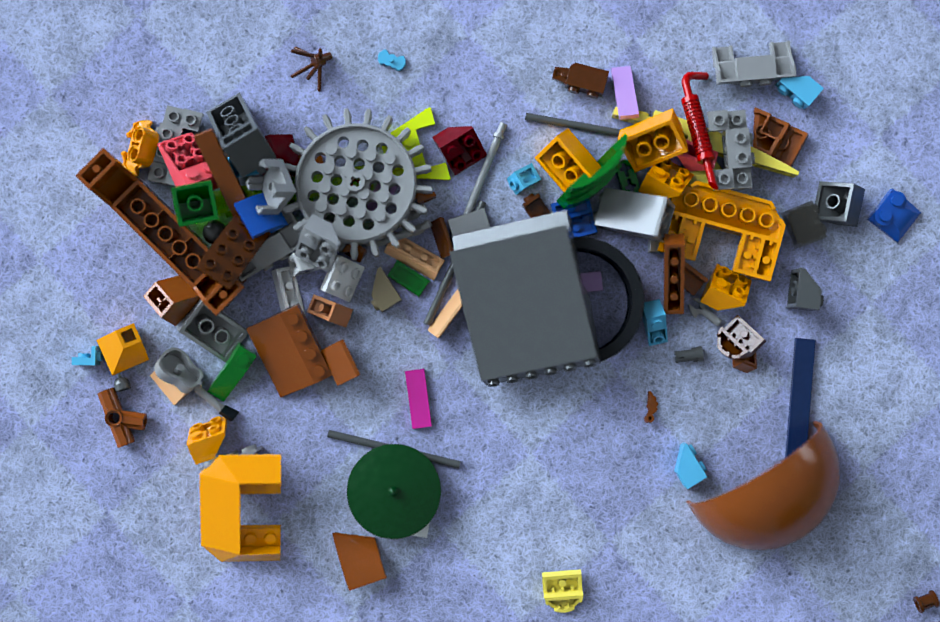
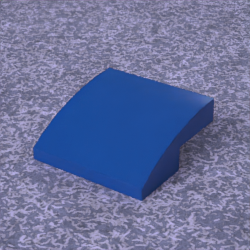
(581, 218)
(258, 224)

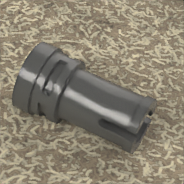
(694, 354)

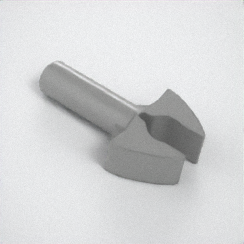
(705, 312)

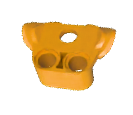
(141, 147)

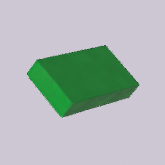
(408, 278)

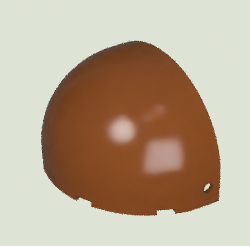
(778, 503)

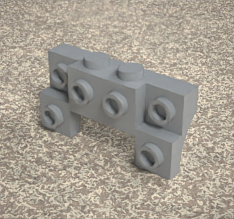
(753, 69)
(174, 124)
(736, 149)
(276, 247)

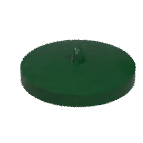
(393, 491)

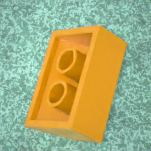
(654, 140)
(567, 160)

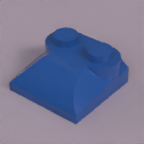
(894, 215)

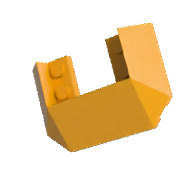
(732, 213)
(221, 507)

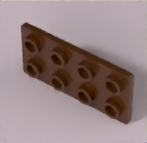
(231, 253)

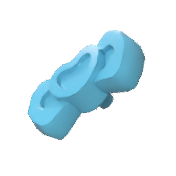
(394, 62)

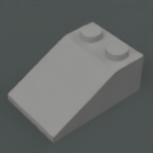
(214, 333)

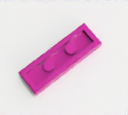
(418, 398)

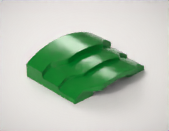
(585, 187)

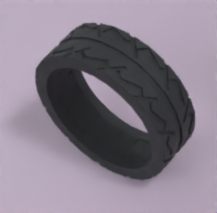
(633, 288)

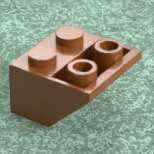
(172, 298)

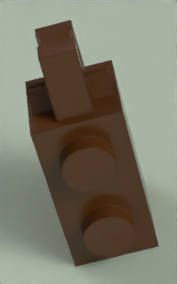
(582, 79)

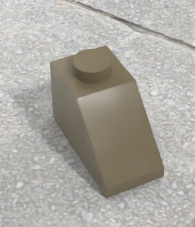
(383, 292)

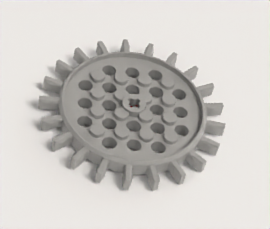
(396, 156)

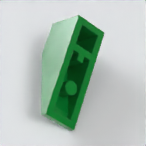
(232, 372)

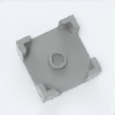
(275, 186)

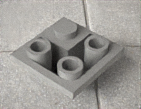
(318, 243)

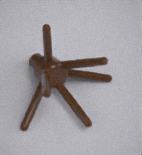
(317, 60)

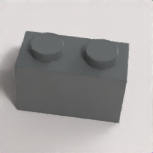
(839, 203)
(804, 291)

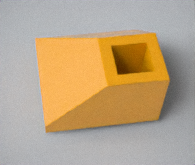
(666, 180)
(725, 289)
(122, 349)
(206, 439)

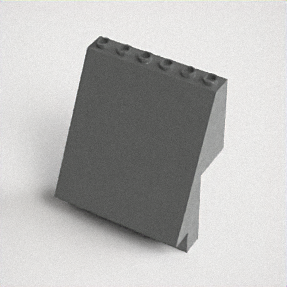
(525, 299)

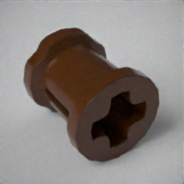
(926, 601)

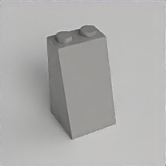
(634, 214)

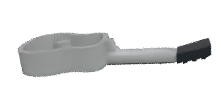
(177, 369)

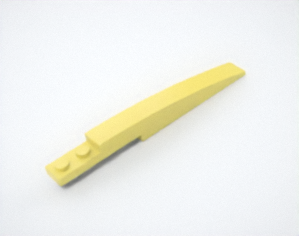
(762, 159)

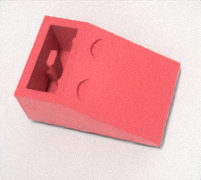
(185, 161)

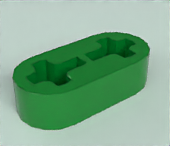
(631, 176)

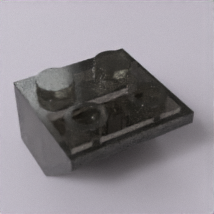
(804, 224)

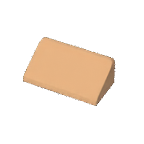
(169, 390)

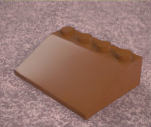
(289, 350)

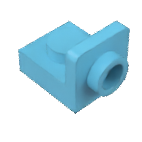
(523, 178)
(94, 358)

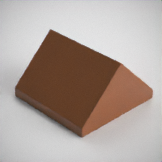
(340, 362)

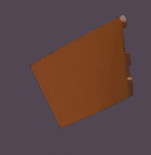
(777, 137)
(359, 559)

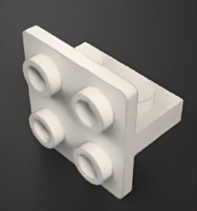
(343, 278)

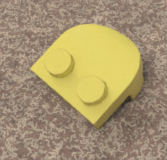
(562, 589)

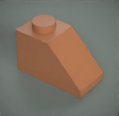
(329, 311)

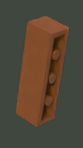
(674, 273)

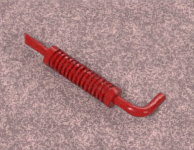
(697, 125)

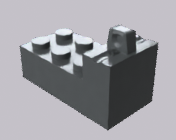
(240, 135)

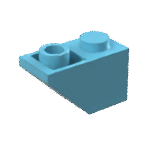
(800, 89)
(655, 322)
(688, 468)

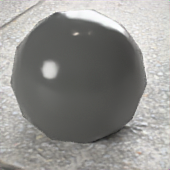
(212, 230)

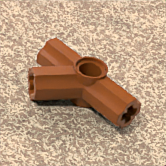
(128, 419)

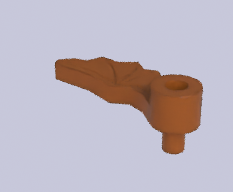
(652, 408)

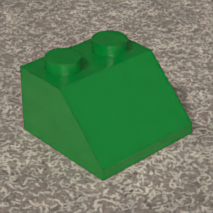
(194, 203)

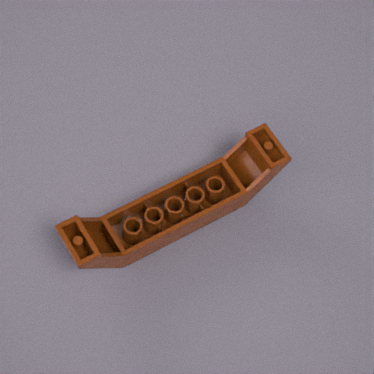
(155, 225)

